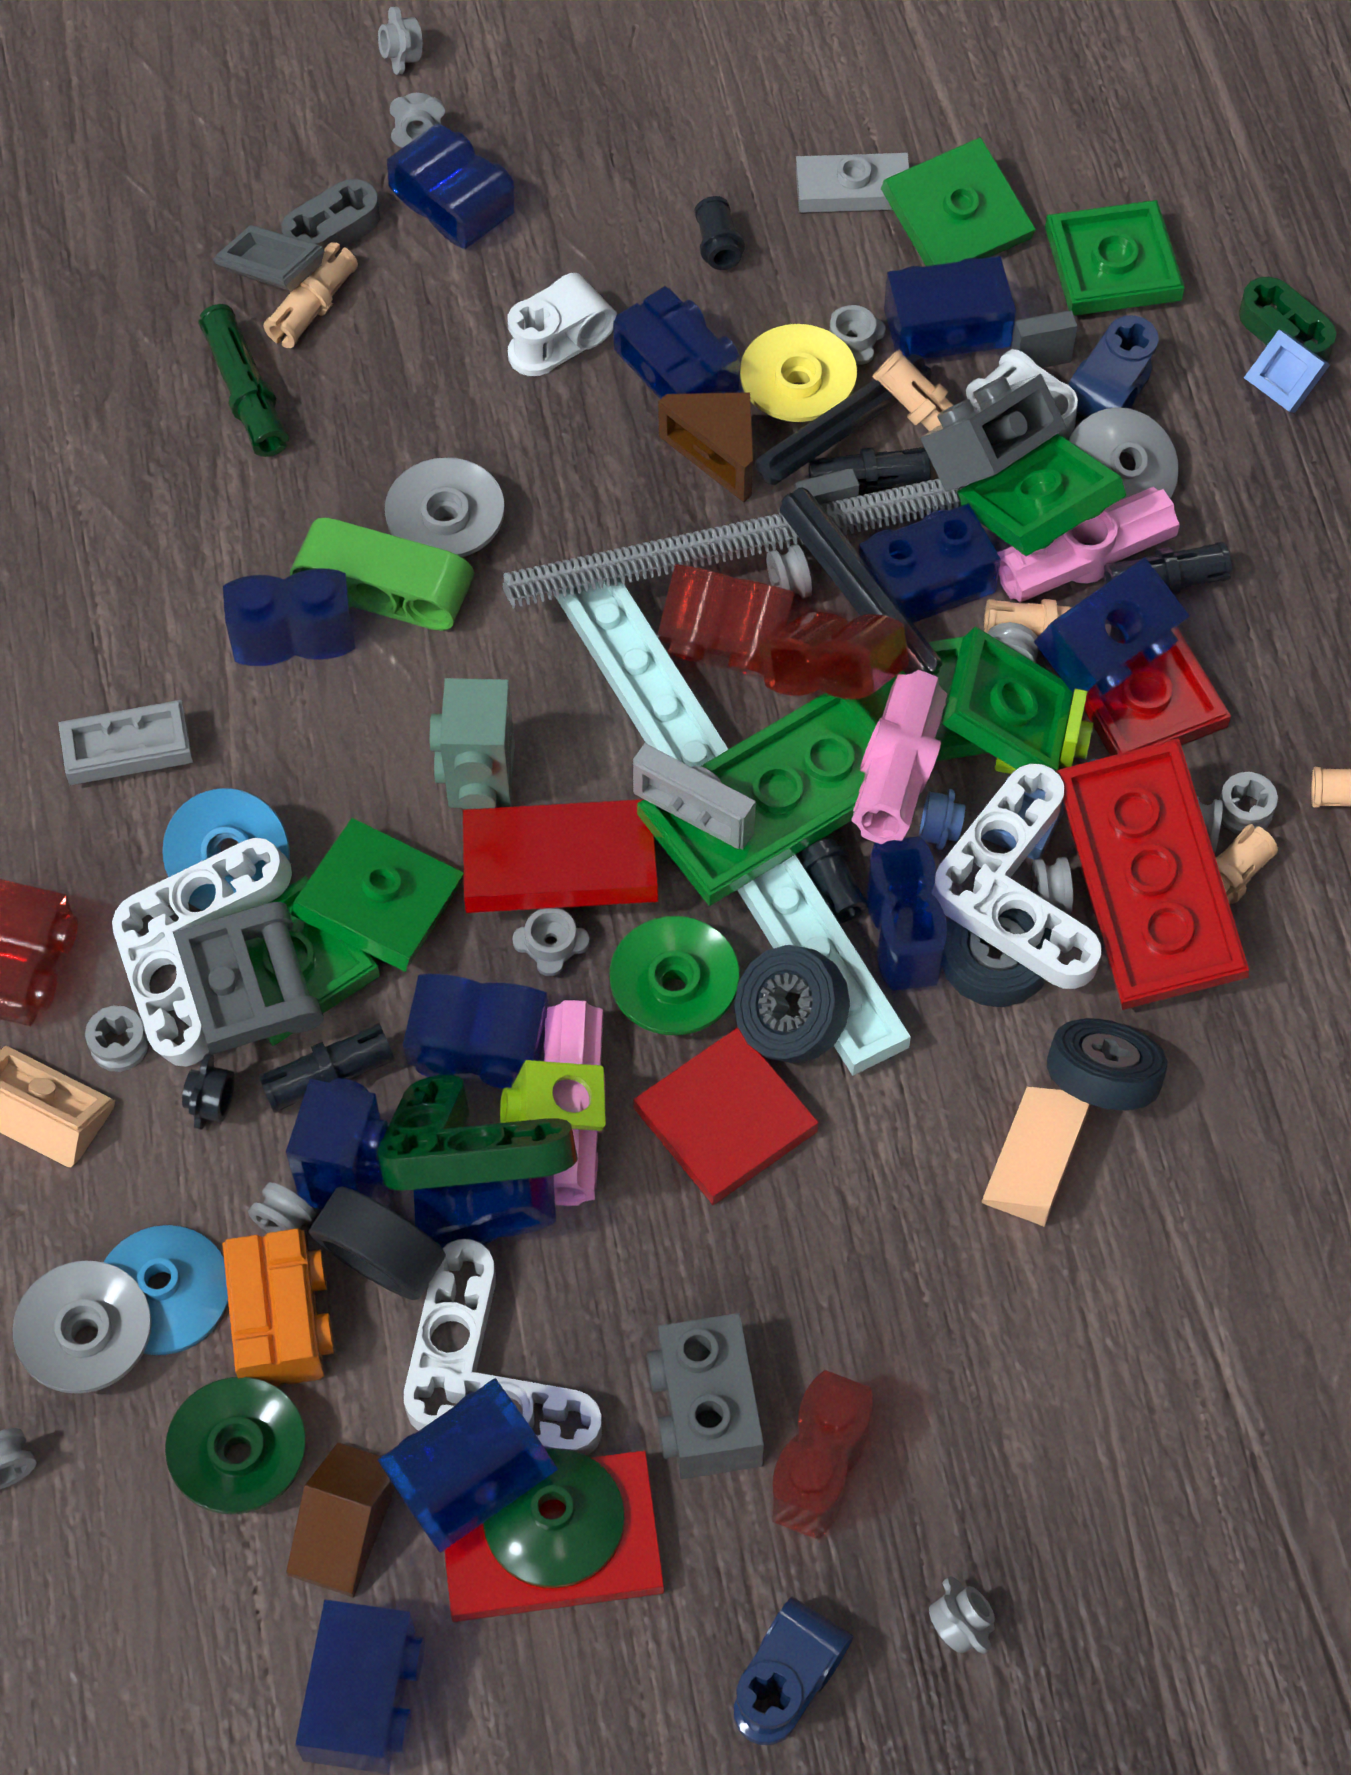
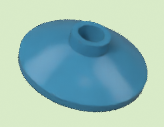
(207, 821)
(197, 1291)

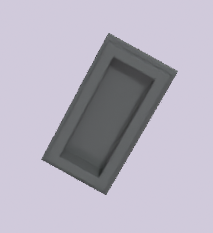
(270, 257)

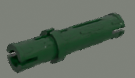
(250, 396)

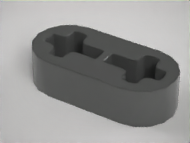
(330, 220)

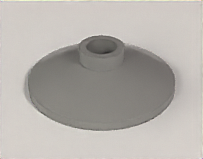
(1130, 431)
(442, 490)
(72, 1299)

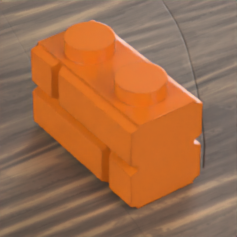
(274, 1307)

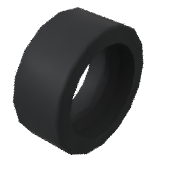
(377, 1243)

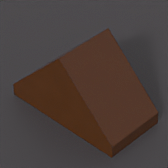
(713, 435)
(340, 1519)

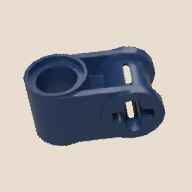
(1116, 366)
(791, 1663)

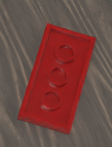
(1152, 874)

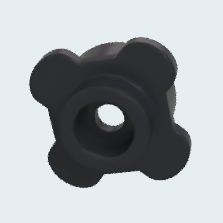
(208, 1092)

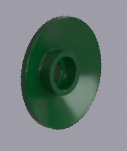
(227, 1415)
(565, 1548)

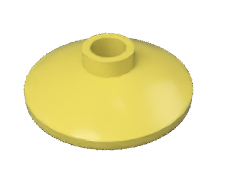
(803, 356)

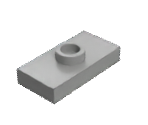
(845, 181)
(125, 742)
(694, 796)

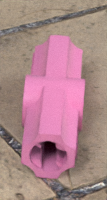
(1115, 534)
(899, 757)
(575, 1037)

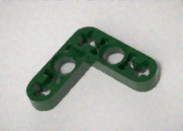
(433, 1148)

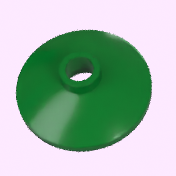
(674, 950)

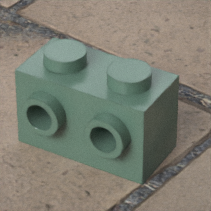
(474, 743)

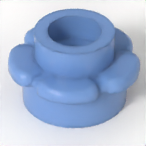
(941, 819)

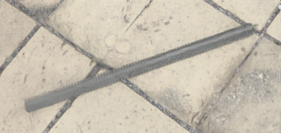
(721, 541)

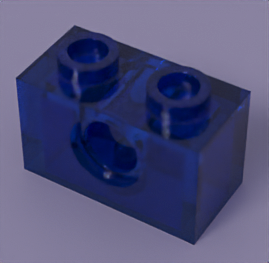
(1133, 603)

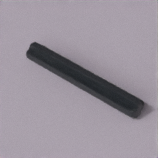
(829, 428)
(852, 573)

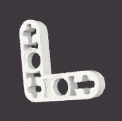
(997, 892)
(158, 947)
(457, 1369)

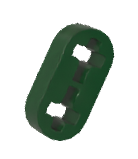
(1292, 315)

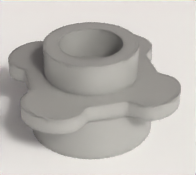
(400, 40)
(411, 108)
(862, 324)
(549, 923)
(963, 1617)

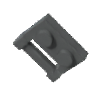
(226, 983)

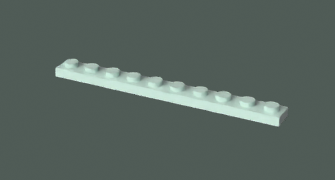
(676, 724)

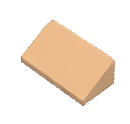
(48, 1108)
(1036, 1154)

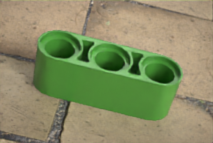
(389, 572)

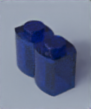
(451, 185)
(288, 617)
(906, 913)
(474, 1028)
(485, 1209)

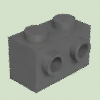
(993, 431)
(708, 1395)

